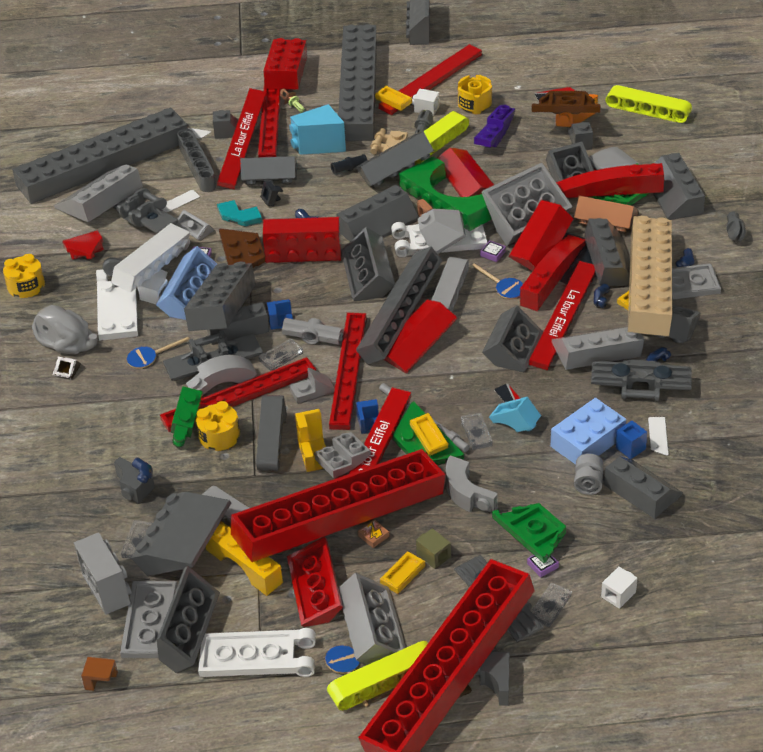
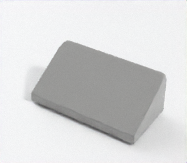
(194, 225)

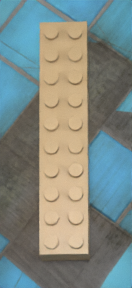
(650, 276)

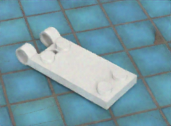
(474, 240)
(115, 310)
(256, 653)

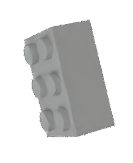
(103, 573)

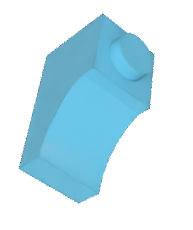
(517, 414)

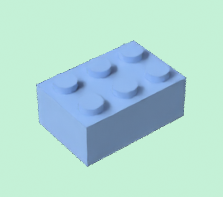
(587, 431)

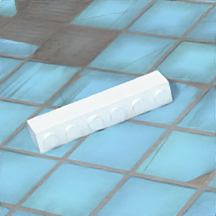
(150, 257)

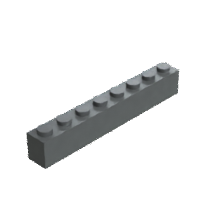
(399, 305)

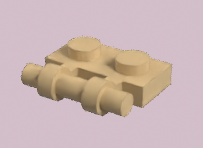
(389, 140)

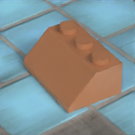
(617, 214)

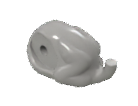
(63, 330)

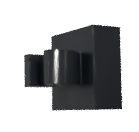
(270, 193)

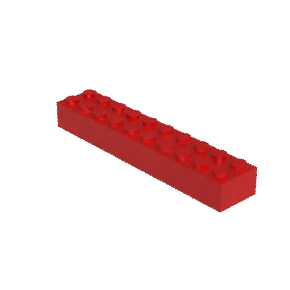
(336, 505)
(449, 661)

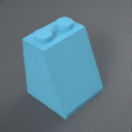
(318, 131)

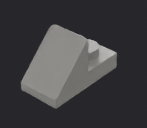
(314, 387)

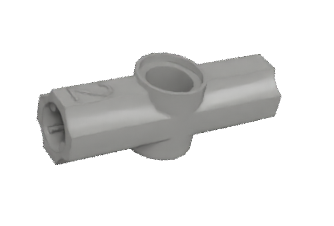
(312, 331)

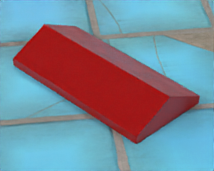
(464, 172)
(541, 234)
(419, 334)
(315, 583)

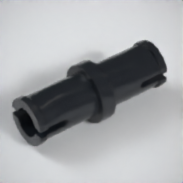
(348, 164)

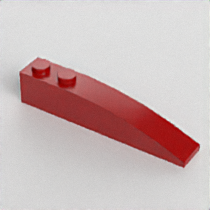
(615, 181)
(549, 272)

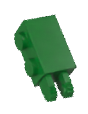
(185, 415)

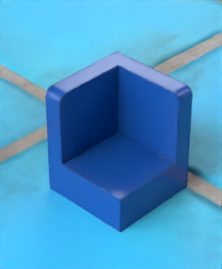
(278, 312)
(367, 413)
(631, 439)

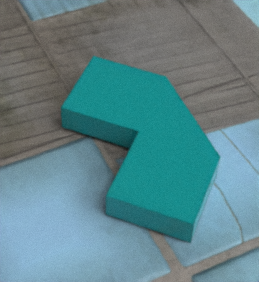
(246, 217)

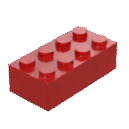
(285, 64)
(302, 239)

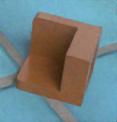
(98, 669)

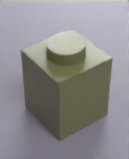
(433, 548)

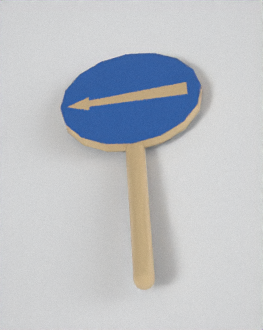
(507, 288)
(145, 356)
(342, 661)

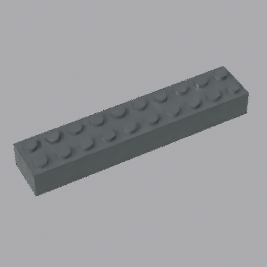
(358, 82)
(98, 155)

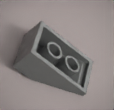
(568, 161)

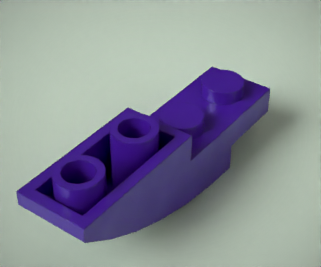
(496, 127)

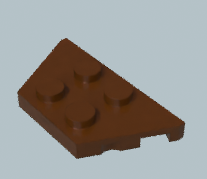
(567, 101)
(242, 247)

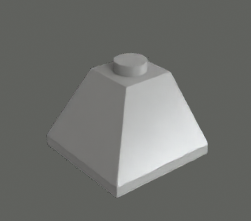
(441, 228)

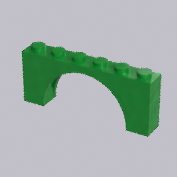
(420, 183)

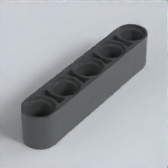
(196, 160)

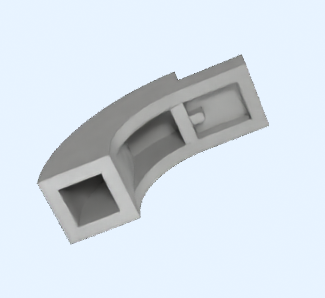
(222, 369)
(464, 492)

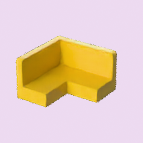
(310, 437)

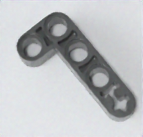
(272, 417)

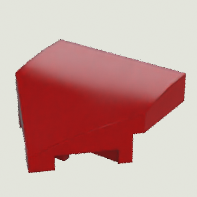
(84, 245)

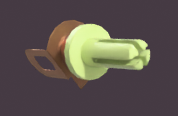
(292, 100)

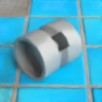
(588, 474)

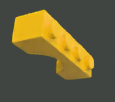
(263, 573)

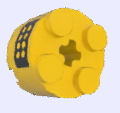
(474, 93)
(23, 276)
(218, 426)

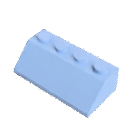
(185, 282)

